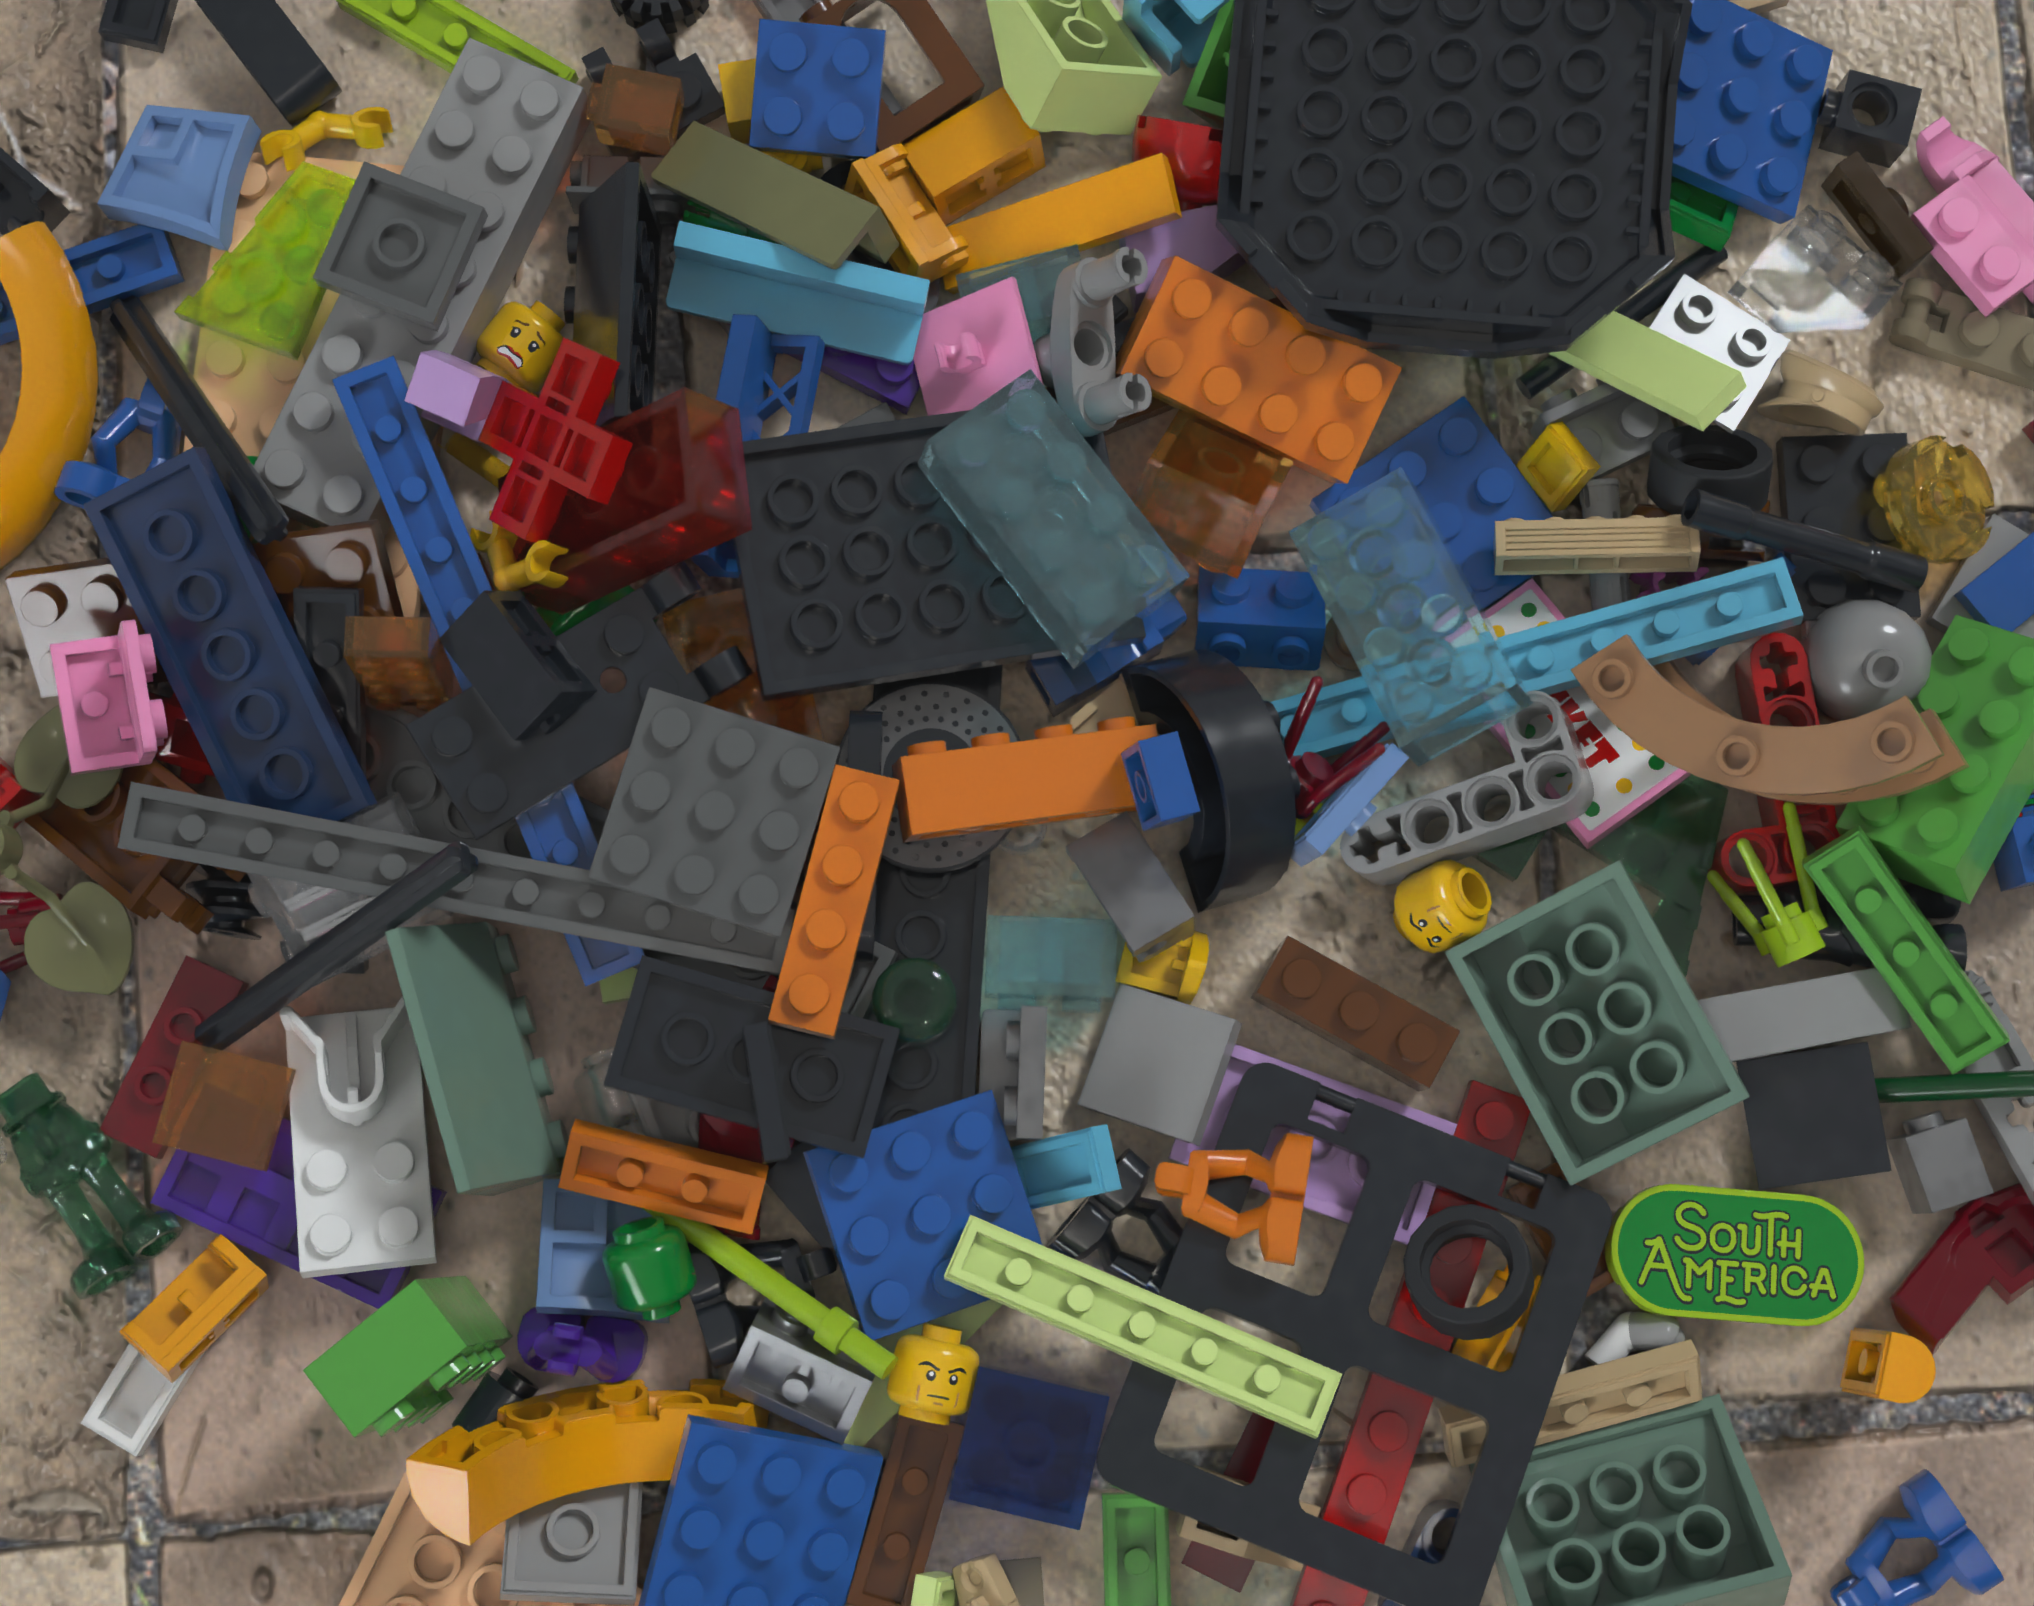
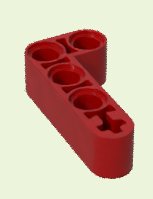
(1799, 707)

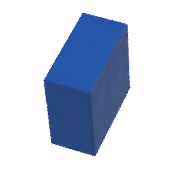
(1160, 781)

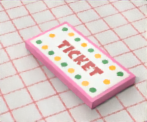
(1622, 772)

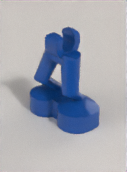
(86, 481)
(1932, 1517)

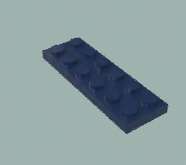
(227, 642)

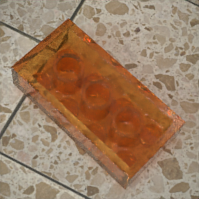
(398, 661)

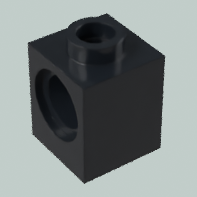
(1888, 103)

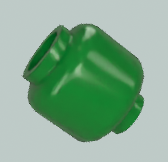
(649, 1267)

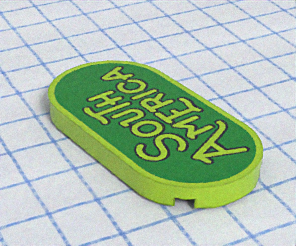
(1735, 1255)

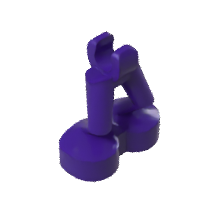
(560, 1343)

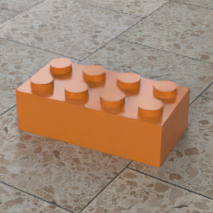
(1256, 370)

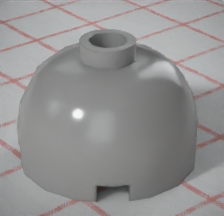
(1865, 657)

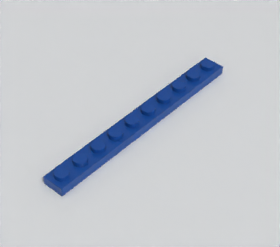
(449, 582)

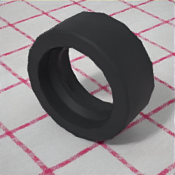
(1711, 461)
(1459, 1223)

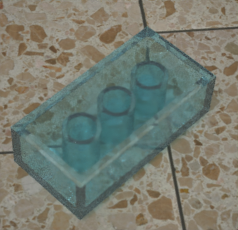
(1052, 518)
(1410, 618)

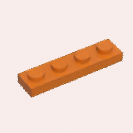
(834, 902)

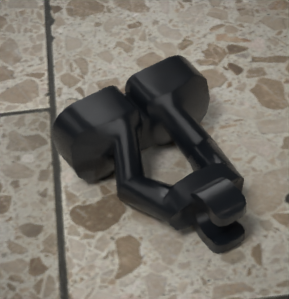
(1092, 1223)
(723, 1320)

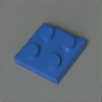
(817, 89)

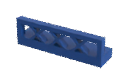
(746, 386)

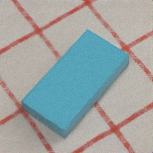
(1067, 1166)

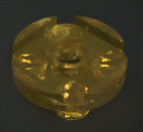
(1907, 495)

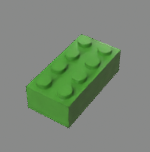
(1955, 828)
(409, 1355)

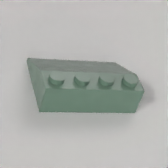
(1596, 1023)
(478, 1056)
(1643, 1519)

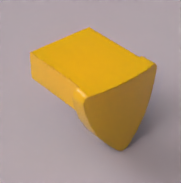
(1171, 973)

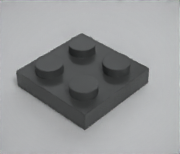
(400, 246)

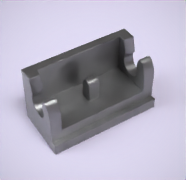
(1133, 887)

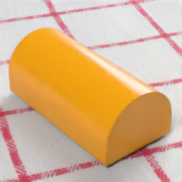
(1887, 1366)

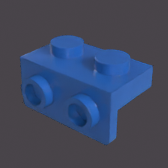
(1261, 618)

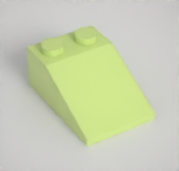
(1072, 65)

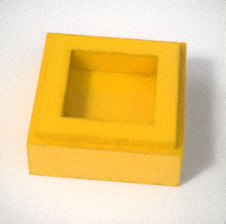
(1557, 466)

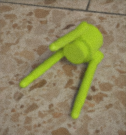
(1788, 930)

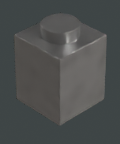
(1938, 1163)

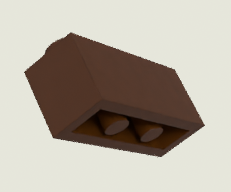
(1355, 1014)

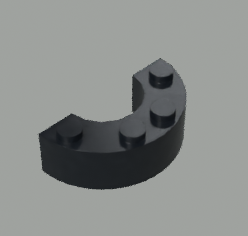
(1236, 768)

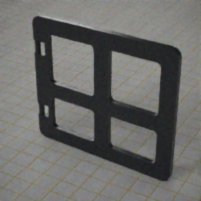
(1341, 1335)

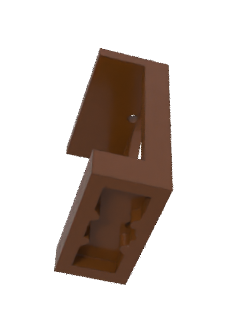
(961, 82)

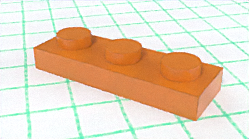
(663, 1176)

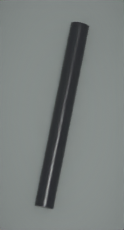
(1635, 308)

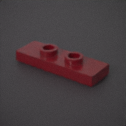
(192, 998)

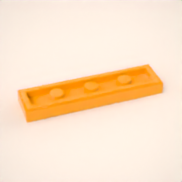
(1078, 213)

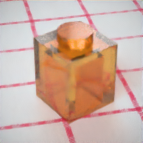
(636, 109)

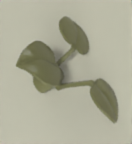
(88, 934)

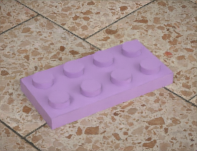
(1333, 1173)

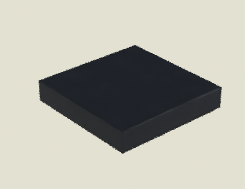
(1814, 1116)

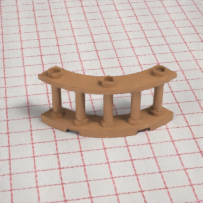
(1824, 764)

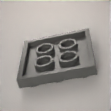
(714, 812)

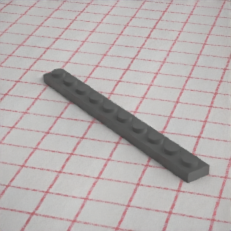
(374, 859)

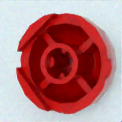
(1191, 152)

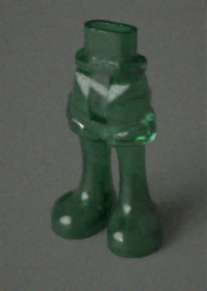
(54, 1156)

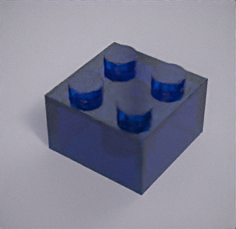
(1029, 1446)

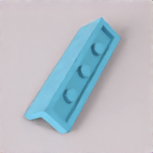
(848, 307)

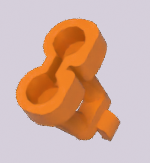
(1277, 1218)

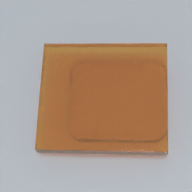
(224, 1106)

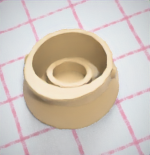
(1821, 397)

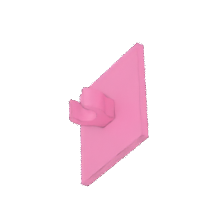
(973, 348)

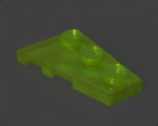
(267, 282)

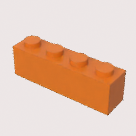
(1016, 783)

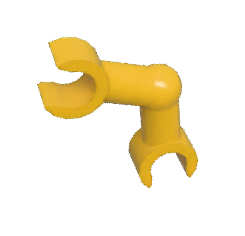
(363, 126)
(514, 575)

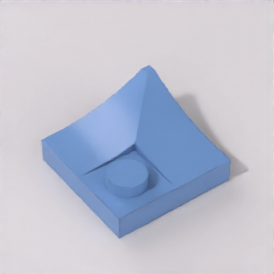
(183, 173)
(571, 1249)

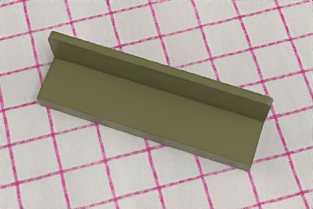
(774, 198)

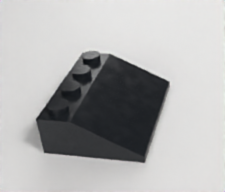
(618, 285)

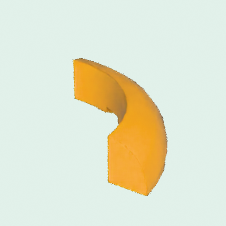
(56, 382)
(560, 1448)

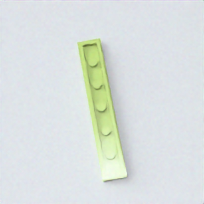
(1143, 1326)

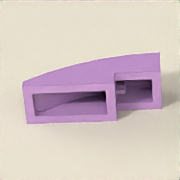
(453, 392)

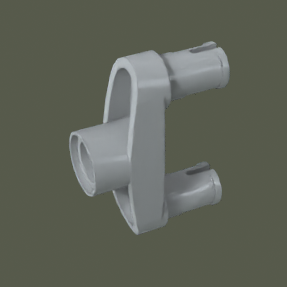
(1080, 348)

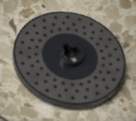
(925, 714)

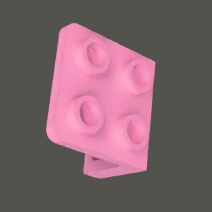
(107, 700)

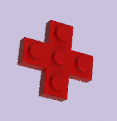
(555, 442)

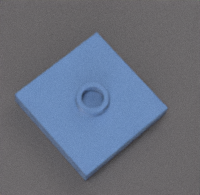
(1347, 807)

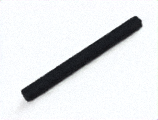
(199, 419)
(338, 946)

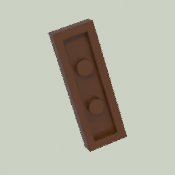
(905, 1512)

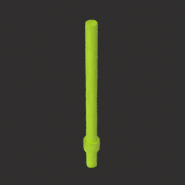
(832, 1327)

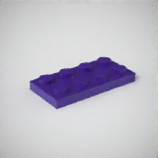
(260, 1212)

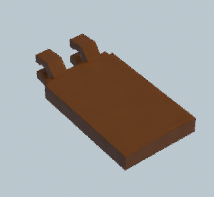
(136, 879)

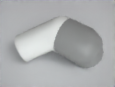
(1635, 1333)

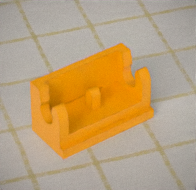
(974, 155)
(924, 240)
(196, 1308)

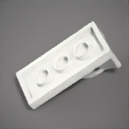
(359, 1142)

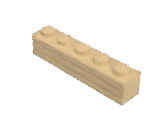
(1595, 545)

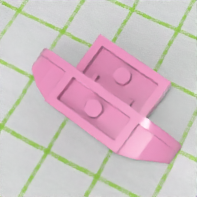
(1977, 221)

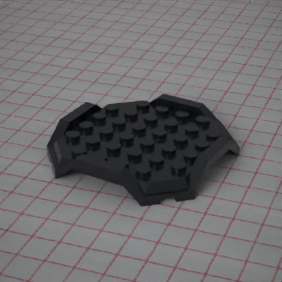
(1452, 165)

